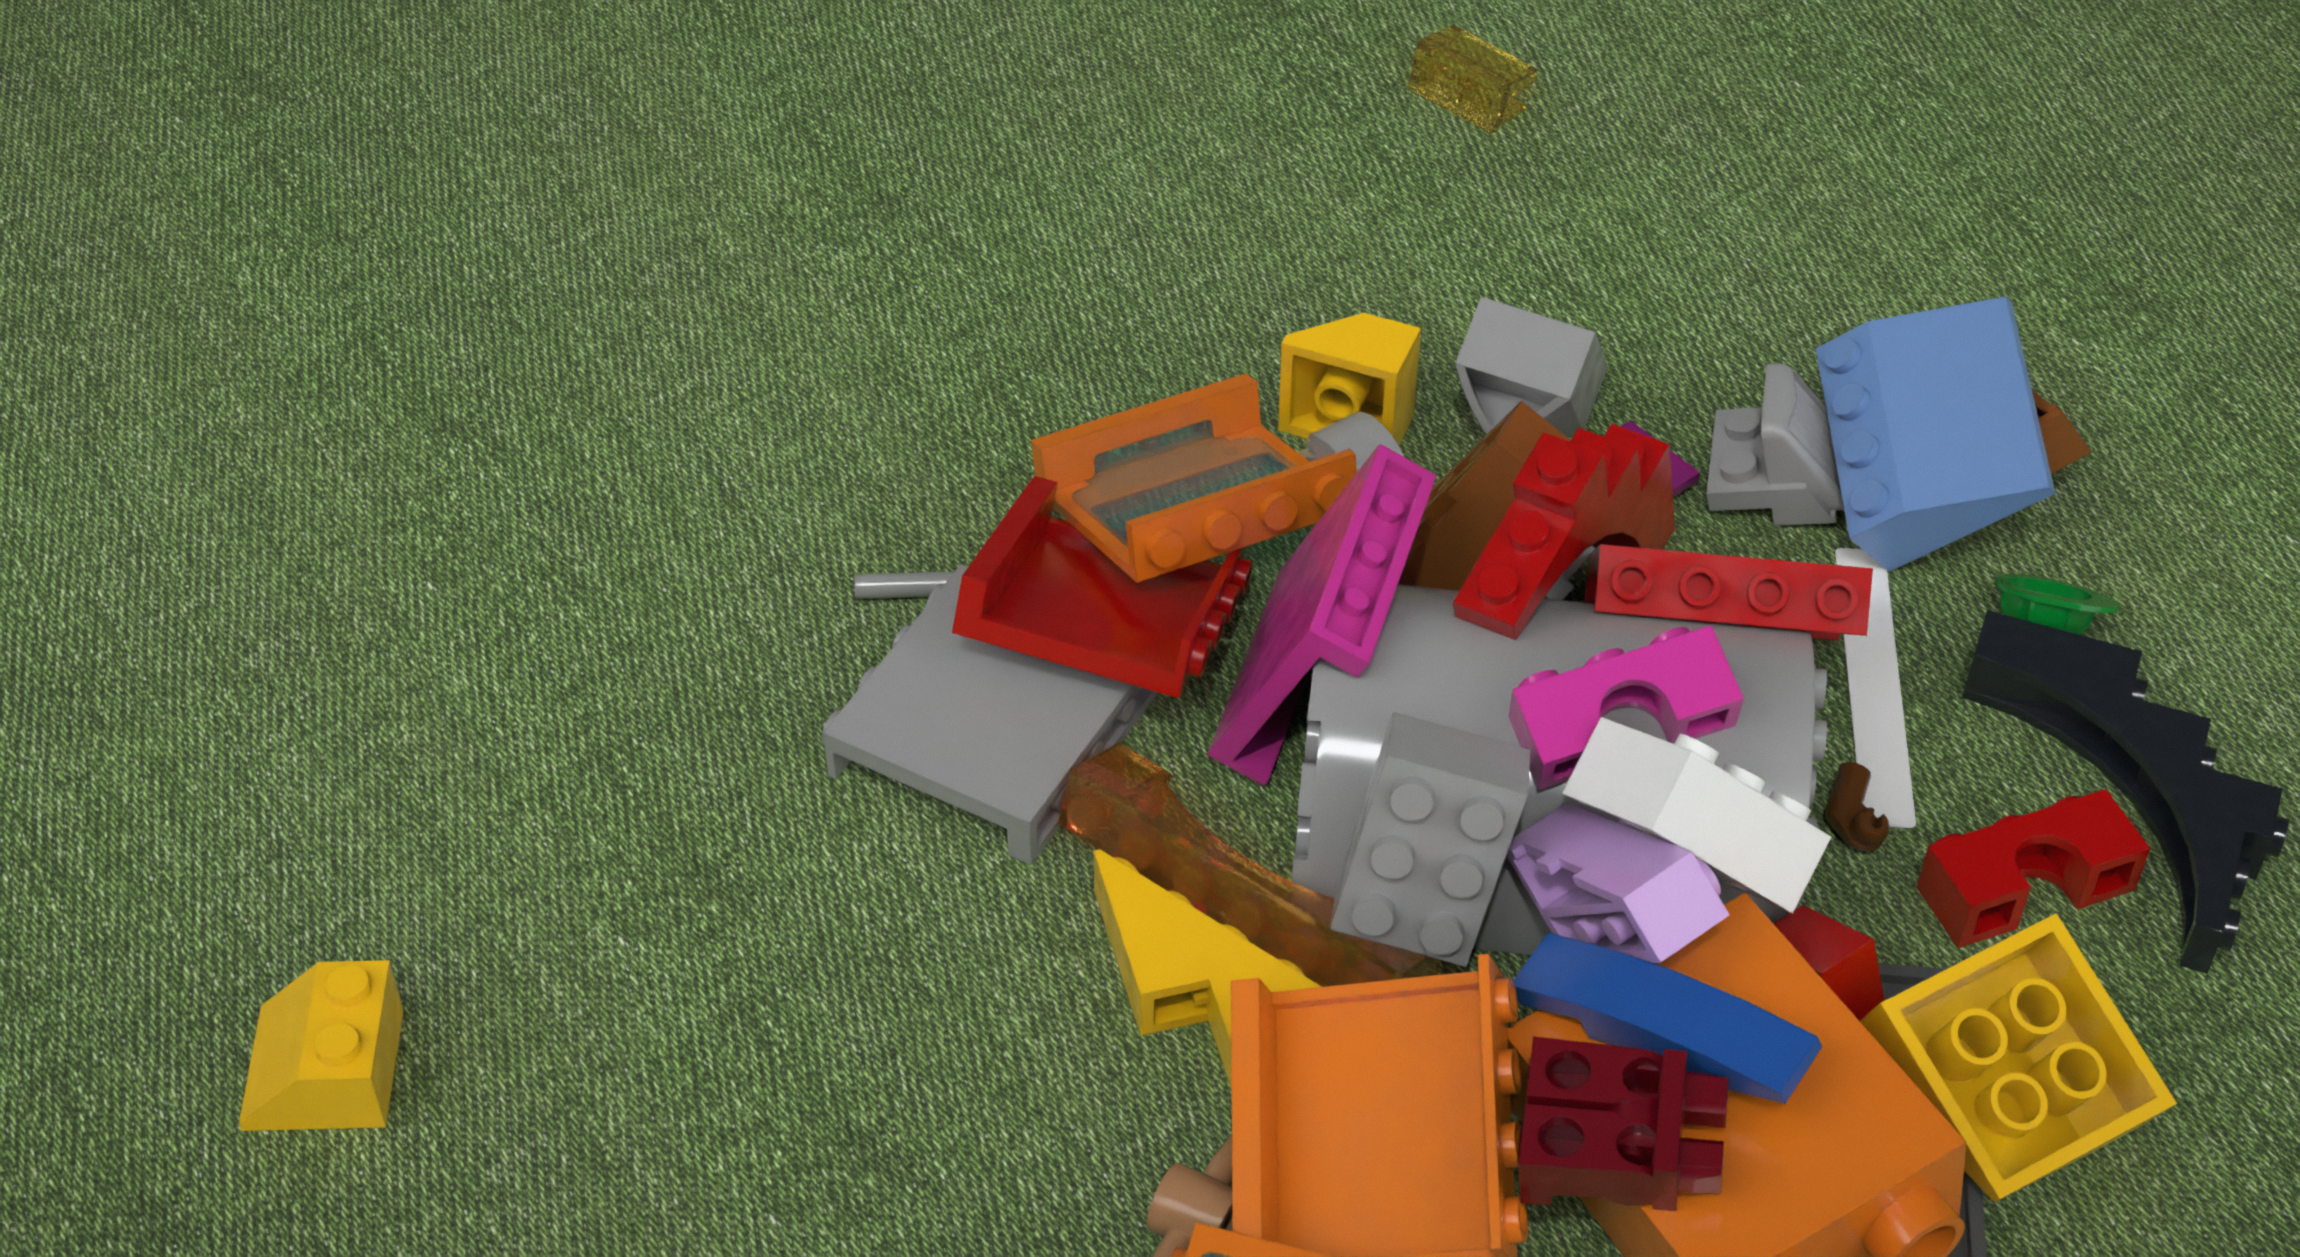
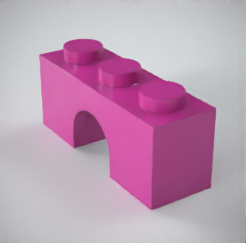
(1675, 679)

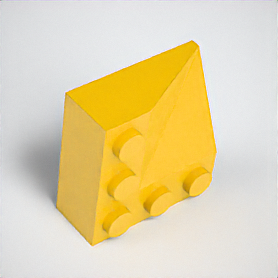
(2022, 1057)

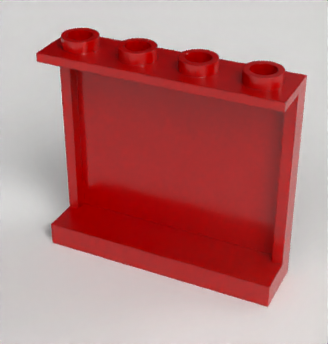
(1730, 590)
(1066, 602)

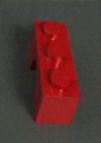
(2078, 844)

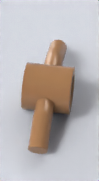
(1192, 1197)

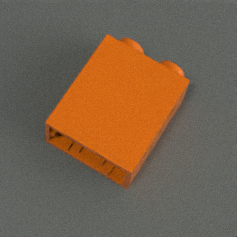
(1836, 1170)

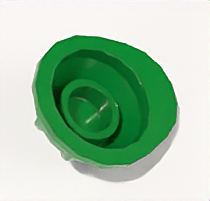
(2051, 602)

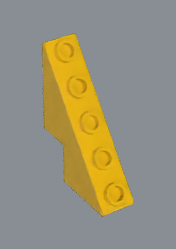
(1178, 958)

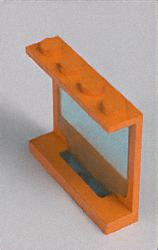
(1185, 479)

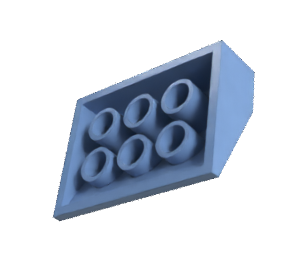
(1932, 427)

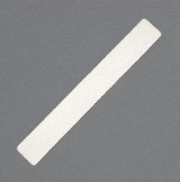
(1878, 701)

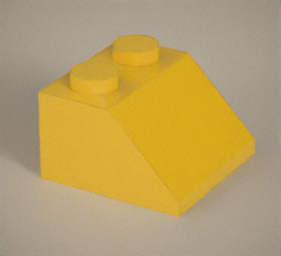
(1346, 369)
(326, 1050)

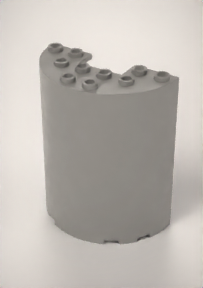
(1464, 680)

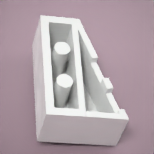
(1714, 812)

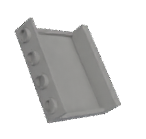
(980, 723)

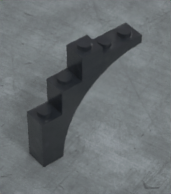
(2089, 698)

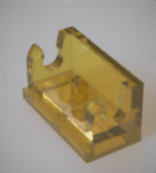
(1470, 77)

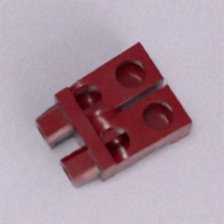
(1613, 1125)

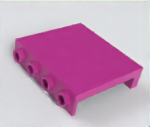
(1325, 606)

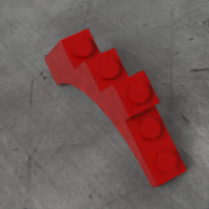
(1564, 502)

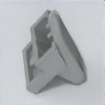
(1776, 455)

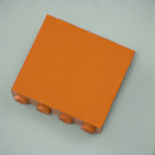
(1378, 1116)

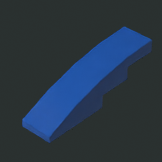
(1659, 1009)

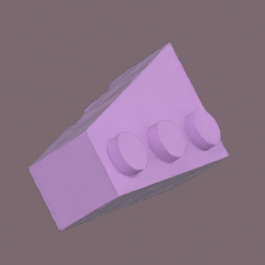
(1615, 884)

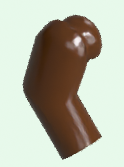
(1849, 815)

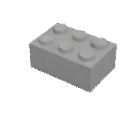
(1431, 839)

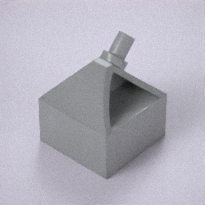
(1531, 360)

